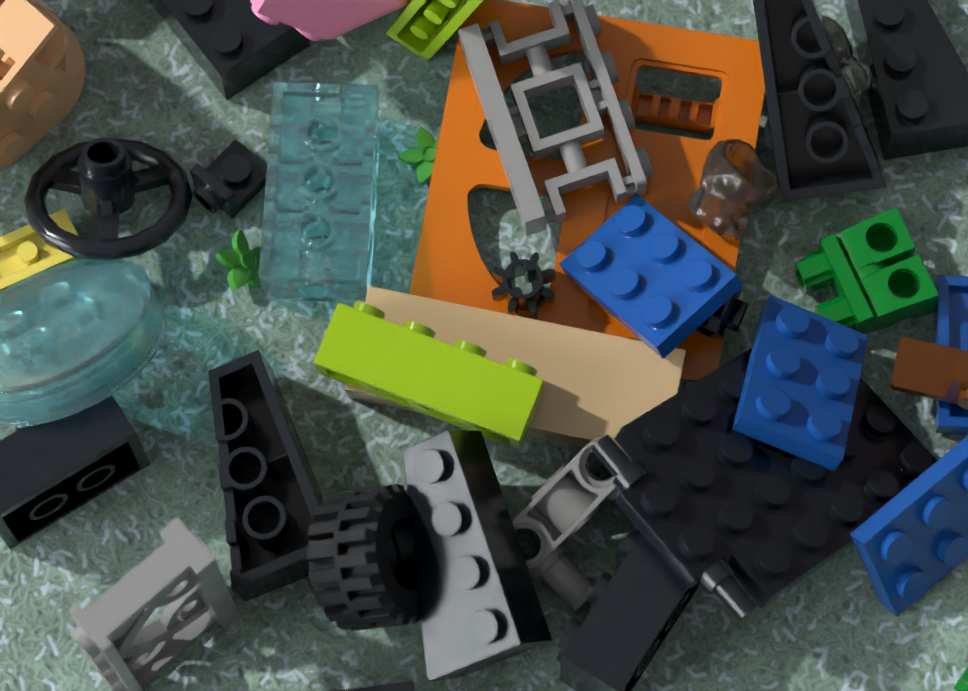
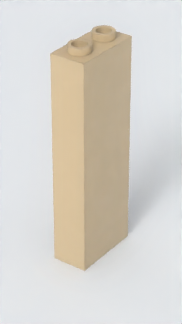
(589, 377)

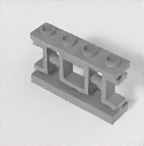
(516, 124)

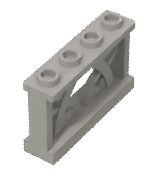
(174, 574)

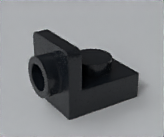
(229, 180)

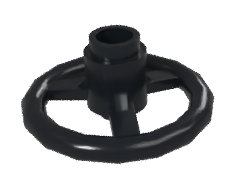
(108, 190)

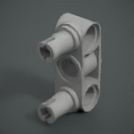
(556, 515)

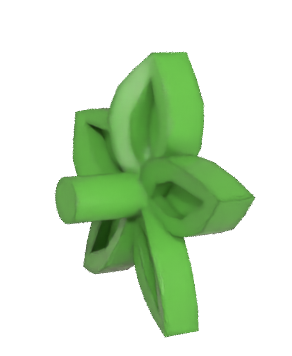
(422, 157)
(241, 261)

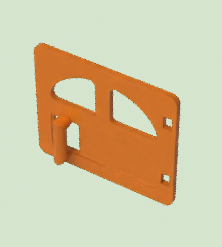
(447, 255)

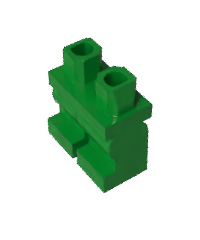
(870, 274)

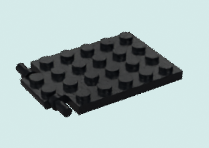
(742, 507)

